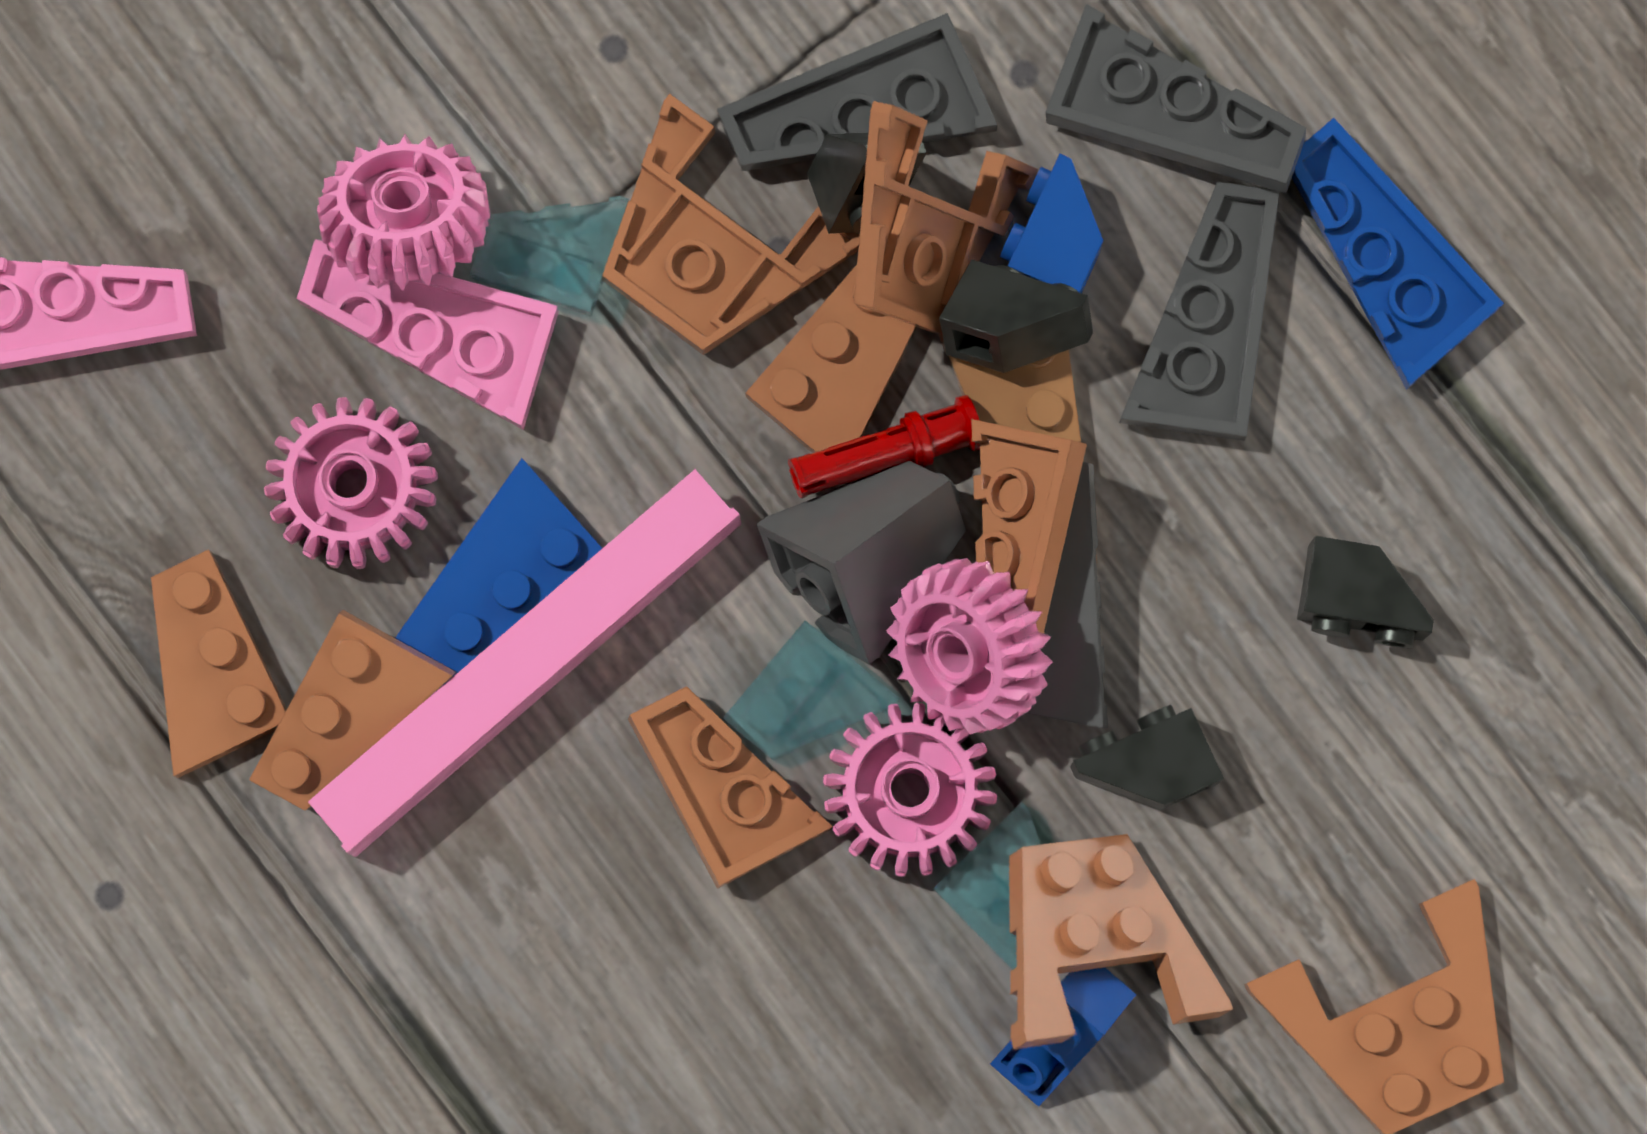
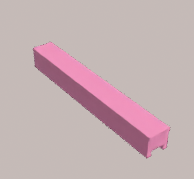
(524, 663)

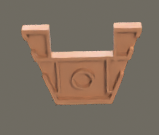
(913, 242)
(695, 263)
(1095, 909)
(1414, 1045)

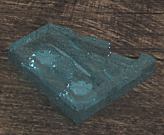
(551, 252)
(806, 696)
(980, 884)

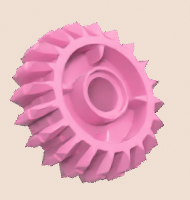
(403, 212)
(323, 456)
(969, 646)
(903, 829)

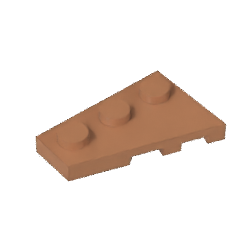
(1026, 506)
(210, 667)
(344, 706)
(721, 791)

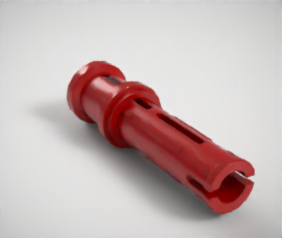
(914, 440)

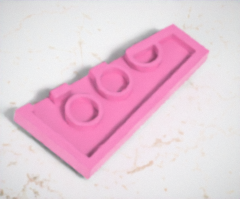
(83, 310)
(453, 331)

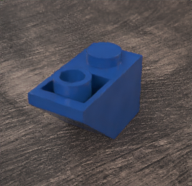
(1061, 233)
(1094, 1003)

